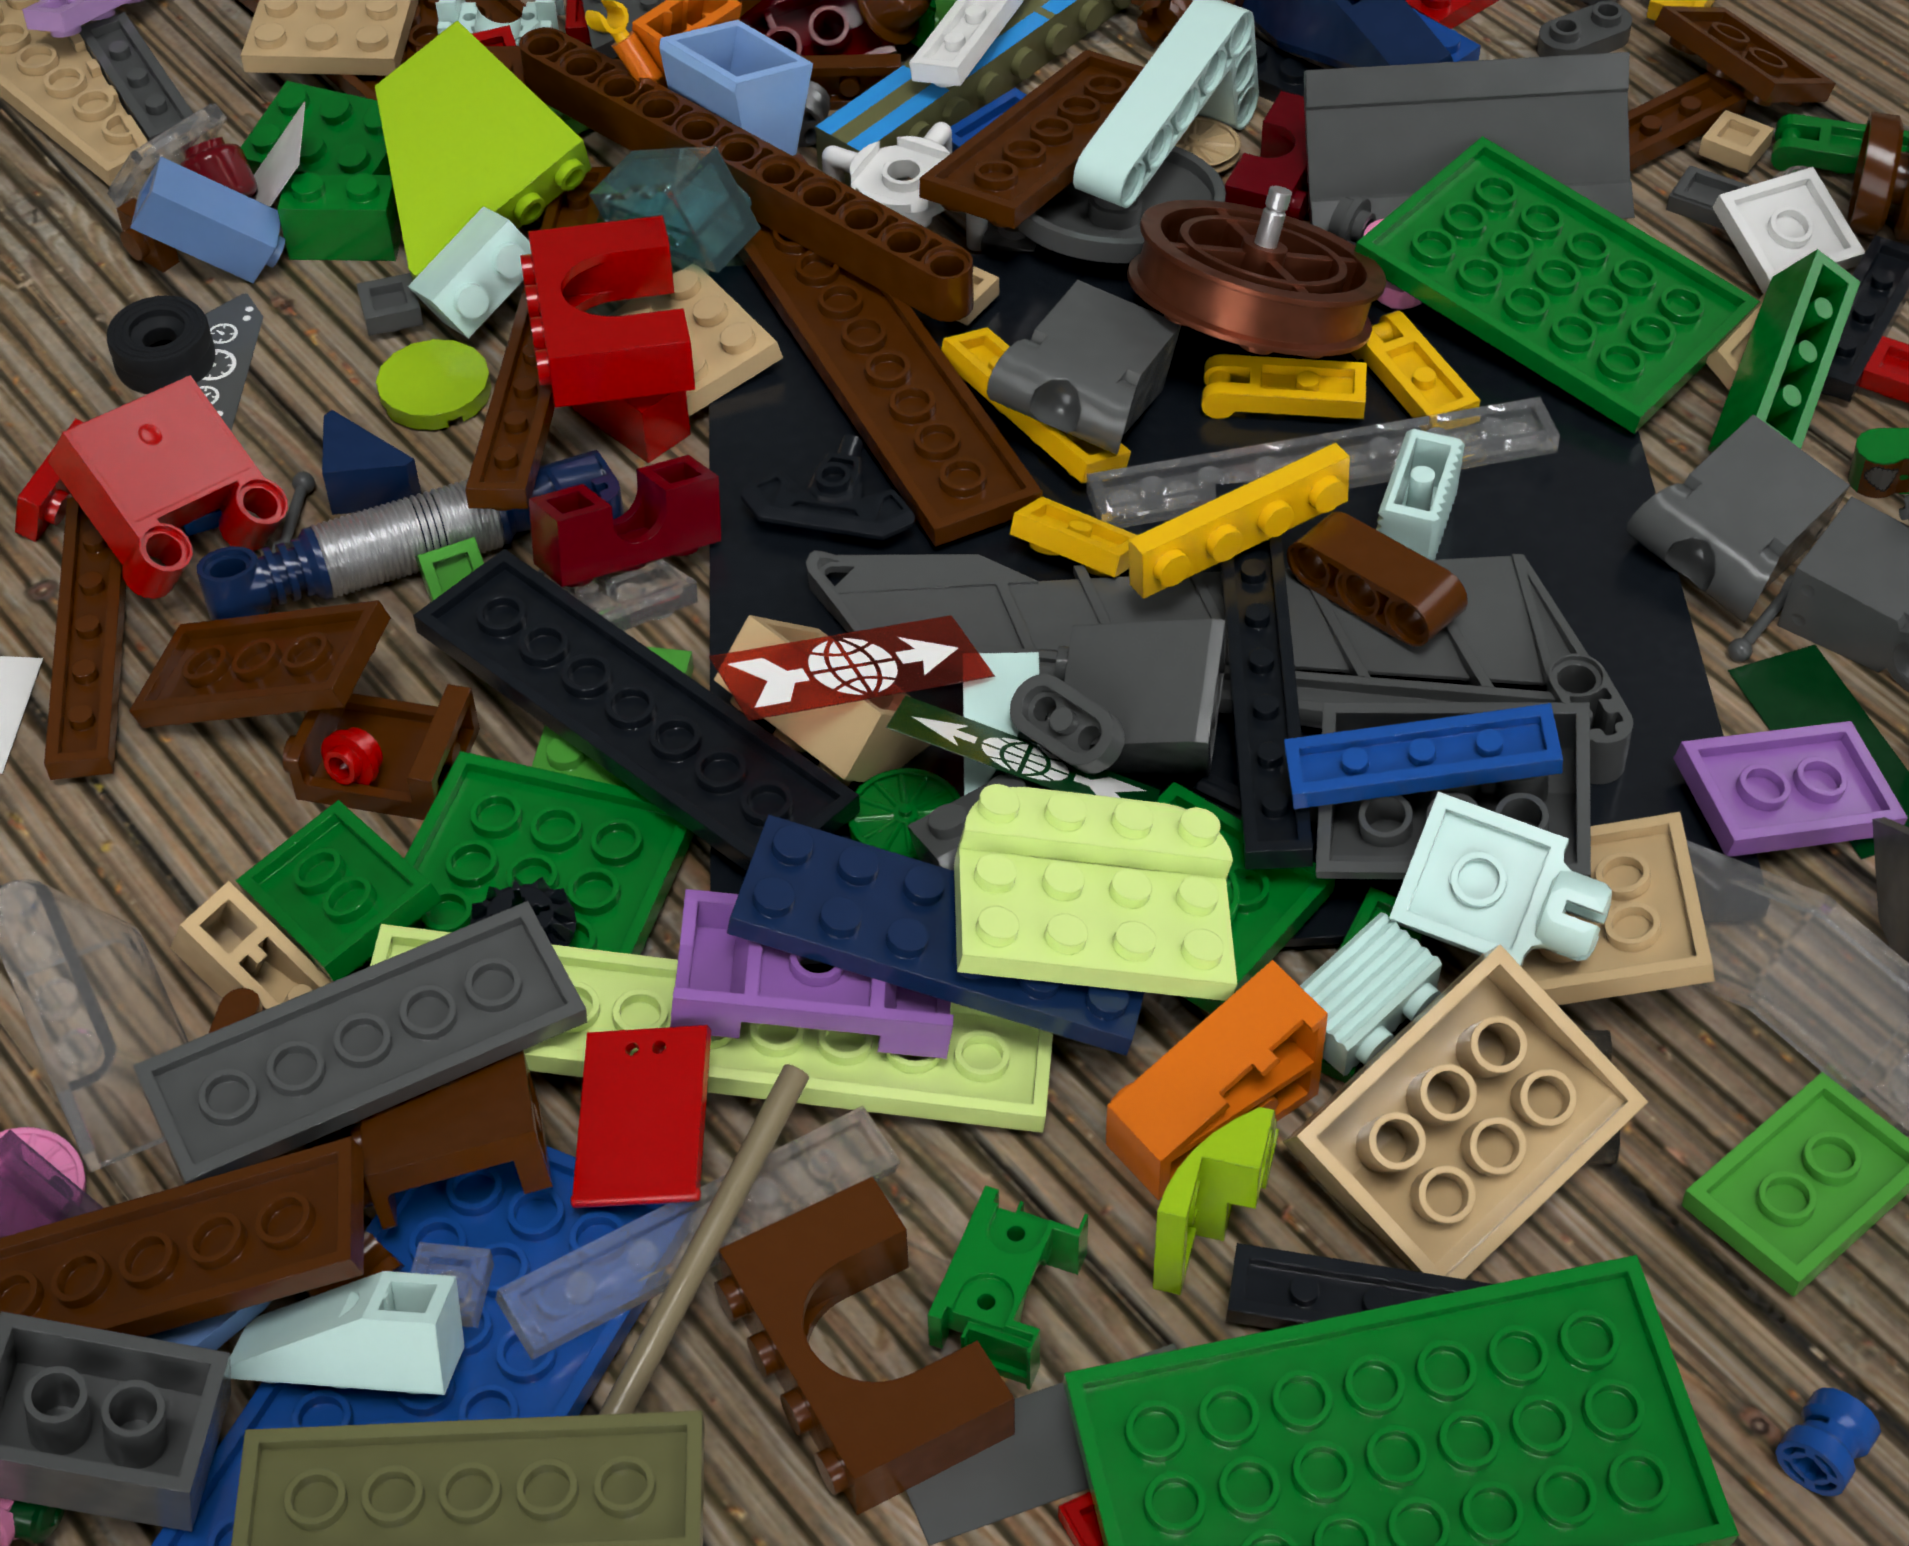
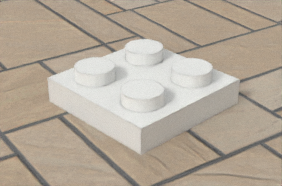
(1784, 222)

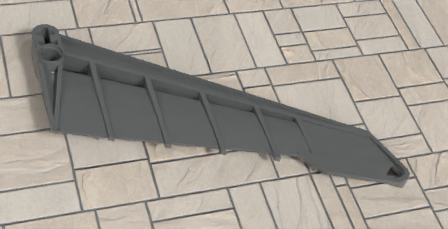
(1503, 636)

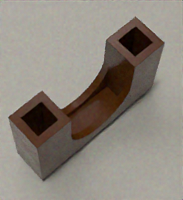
(868, 1433)

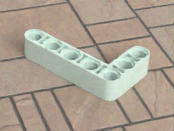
(1198, 70)

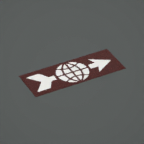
(850, 667)

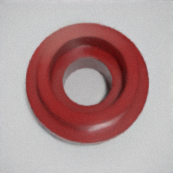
(351, 756)

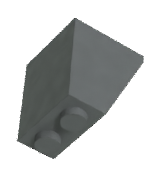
(1159, 684)

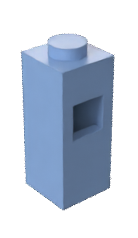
(208, 221)

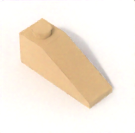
(241, 948)

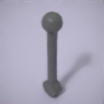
(303, 484)
(1741, 648)

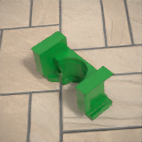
(991, 1279)

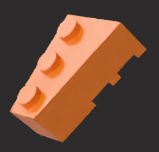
(1244, 1056)

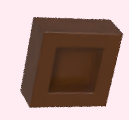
(142, 246)

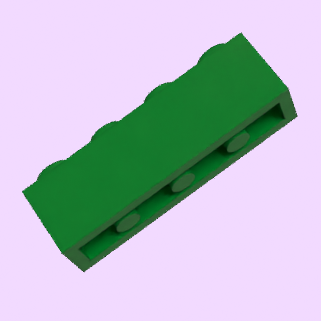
(1790, 349)

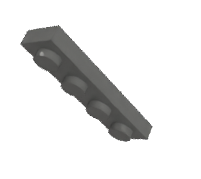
(135, 75)

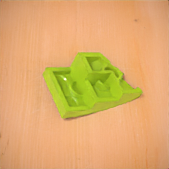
(1201, 1194)

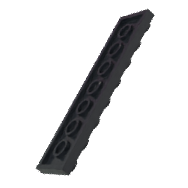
(630, 709)

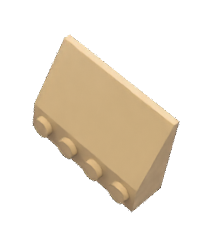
(1466, 1120)

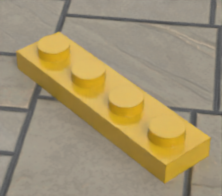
(975, 356)
(1238, 520)

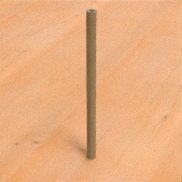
(705, 1242)

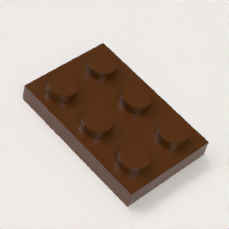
(1743, 55)

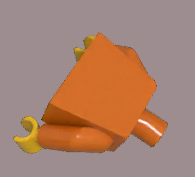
(640, 47)

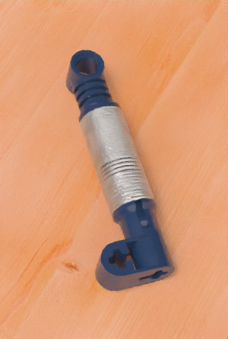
(380, 542)

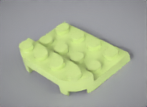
(1094, 893)

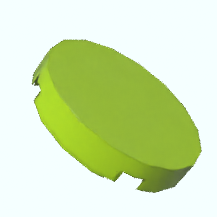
(433, 384)

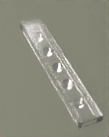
(642, 1255)

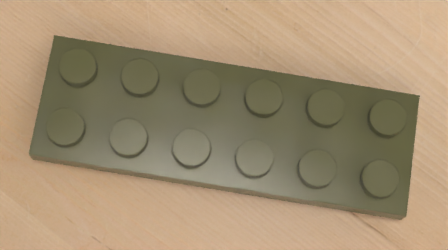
(476, 1483)

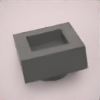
(389, 304)

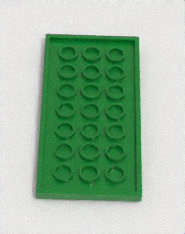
(1414, 1423)

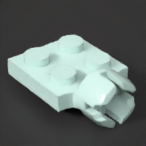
(1497, 883)

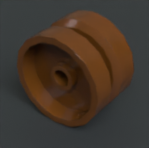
(1881, 179)

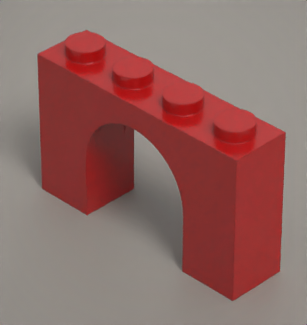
(596, 355)

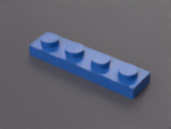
(1423, 756)

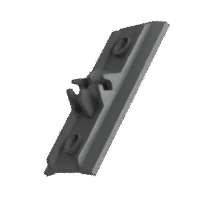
(1400, 125)

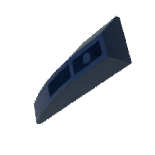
(1349, 31)

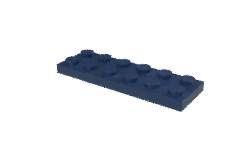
(899, 926)

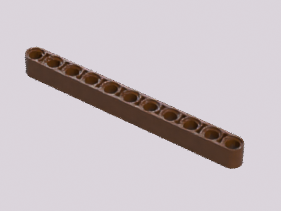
(783, 190)

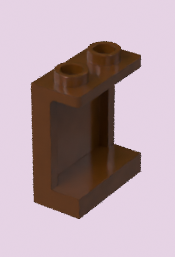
(416, 747)
(455, 1131)

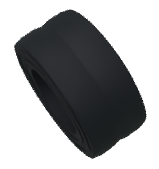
(156, 322)

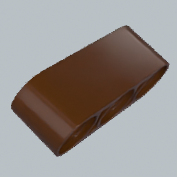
(1377, 578)

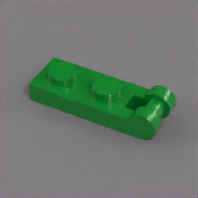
(1819, 143)

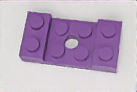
(739, 981)

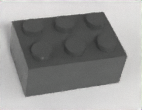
(108, 1420)

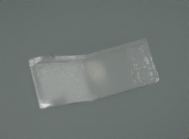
(1809, 977)

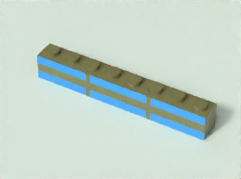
(911, 108)

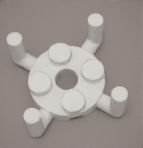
(882, 174)

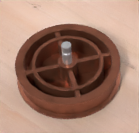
(1256, 277)

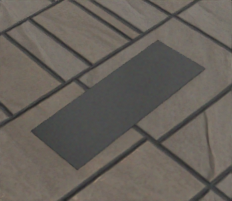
(1011, 1476)

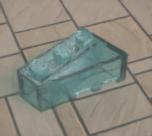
(693, 190)

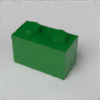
(340, 217)

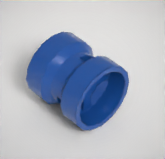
(1824, 1446)

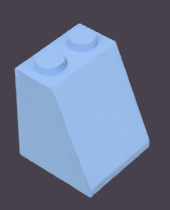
(741, 79)

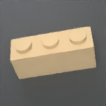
(844, 737)

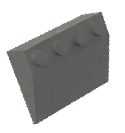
(1381, 834)

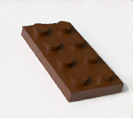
(261, 665)

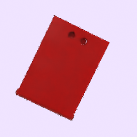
(642, 1117)

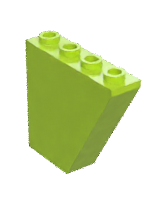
(467, 139)

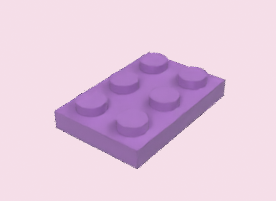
(1787, 787)

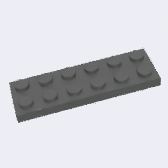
(359, 1045)

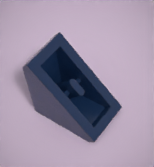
(363, 468)

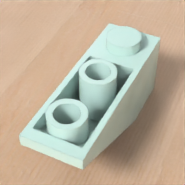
(364, 1335)

